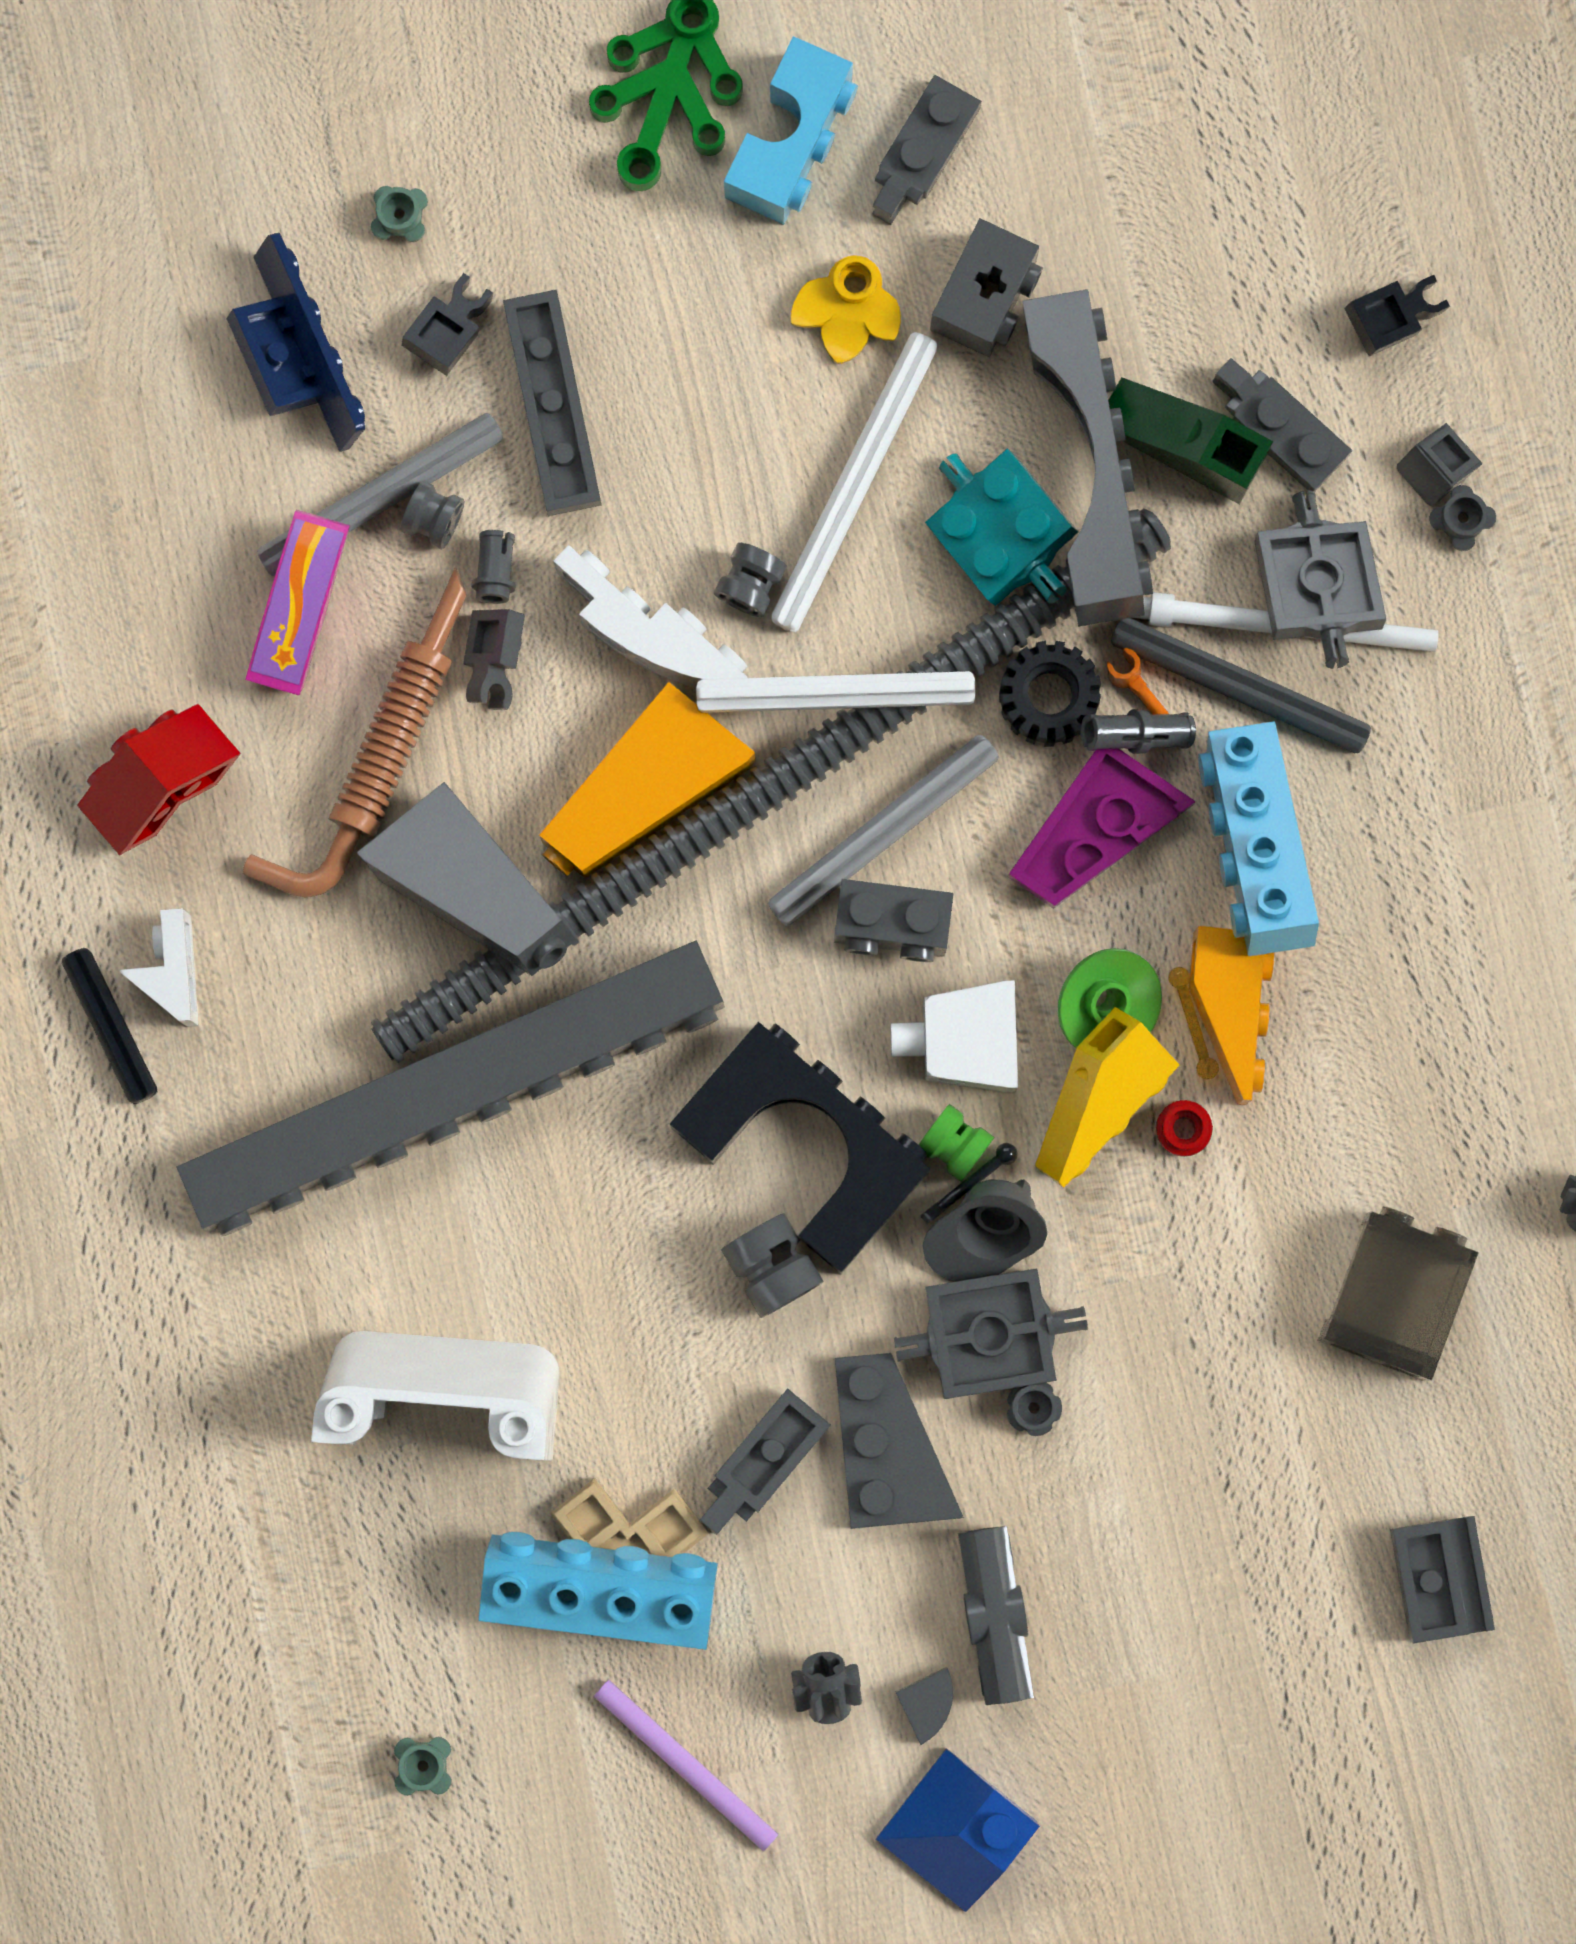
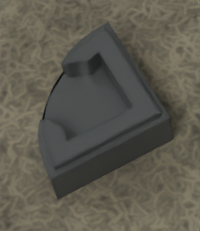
(928, 1703)

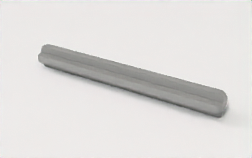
(400, 481)
(883, 830)

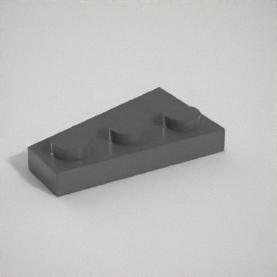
(886, 1450)

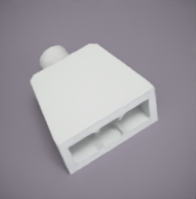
(965, 1038)

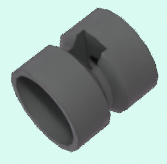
(772, 1265)

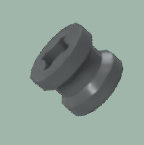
(432, 515)

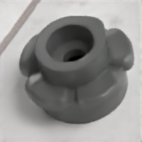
(1049, 1408)

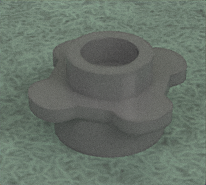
(1466, 502)

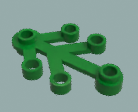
(668, 81)

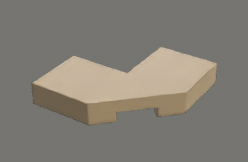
(661, 1530)

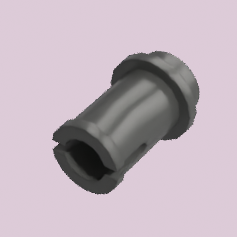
(494, 567)

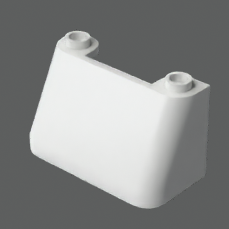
(379, 1367)

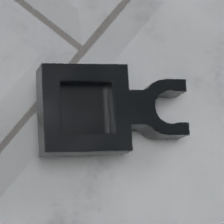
(1390, 315)
(443, 330)

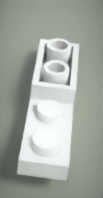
(665, 644)

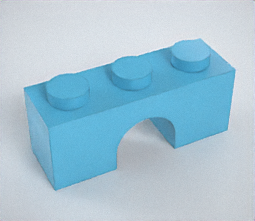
(774, 174)

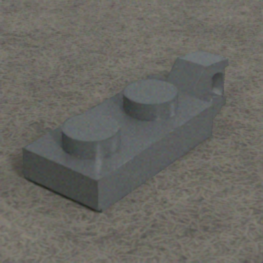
(923, 146)
(1299, 438)
(764, 1460)

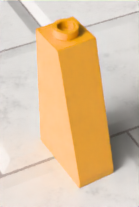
(645, 781)

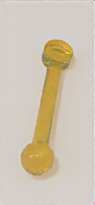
(1206, 1067)

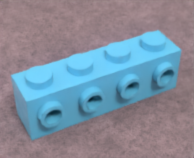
(1260, 839)
(598, 1590)

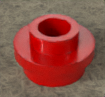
(1196, 1115)

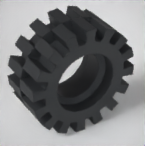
(1052, 660)

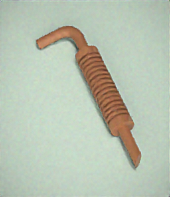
(381, 756)

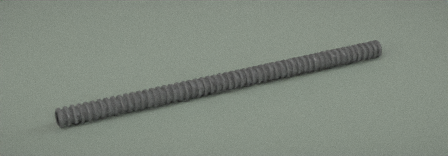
(739, 806)

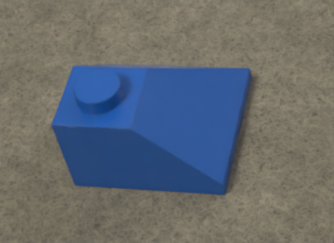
(957, 1831)

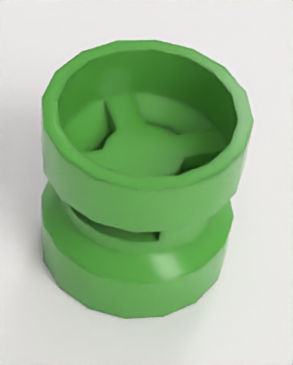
(955, 1142)

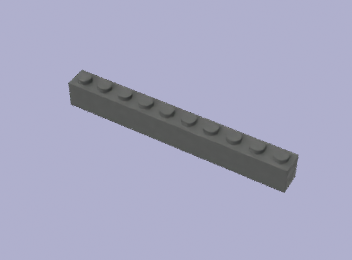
(451, 1087)

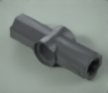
(996, 1615)

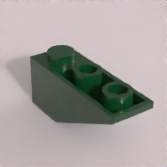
(1191, 438)

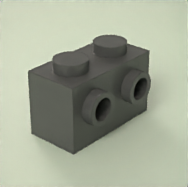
(893, 919)

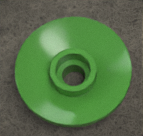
(1129, 987)

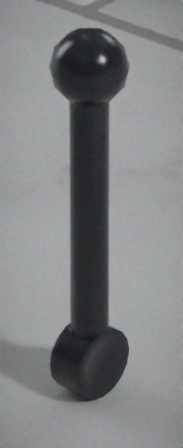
(1005, 1154)

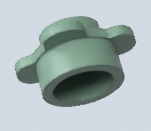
(390, 200)
(411, 1778)

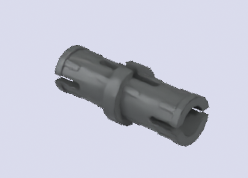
(1138, 731)

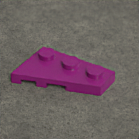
(1095, 824)

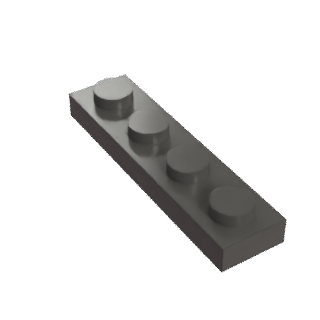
(552, 403)

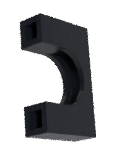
(769, 1073)

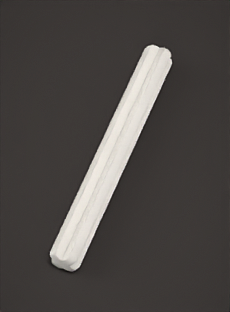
(835, 692)

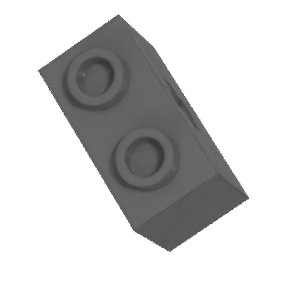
(988, 257)

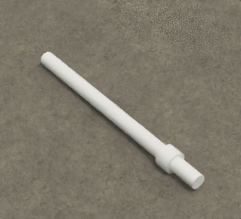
(1163, 609)

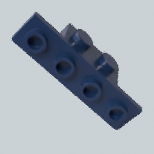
(290, 350)

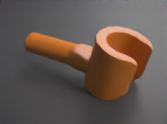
(1135, 682)

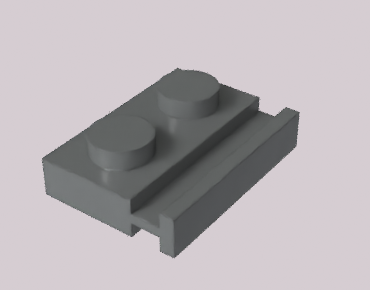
(1442, 1579)

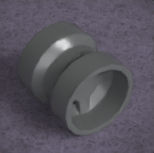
(750, 579)

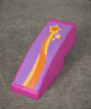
(297, 602)

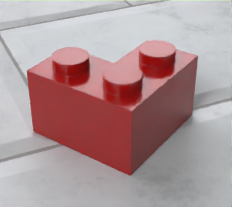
(154, 775)

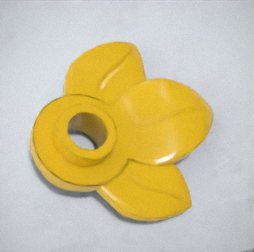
(846, 316)

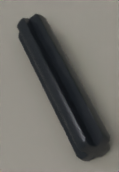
(109, 1025)

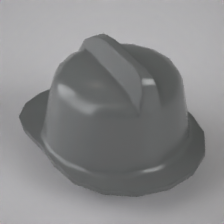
(986, 1232)

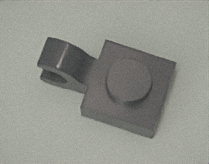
(490, 649)

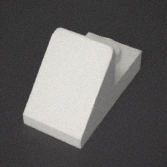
(174, 983)

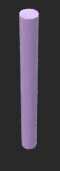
(686, 1765)

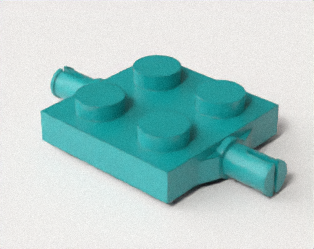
(1002, 527)

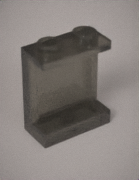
(1400, 1294)

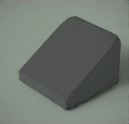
(1438, 464)

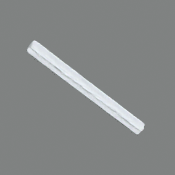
(854, 482)

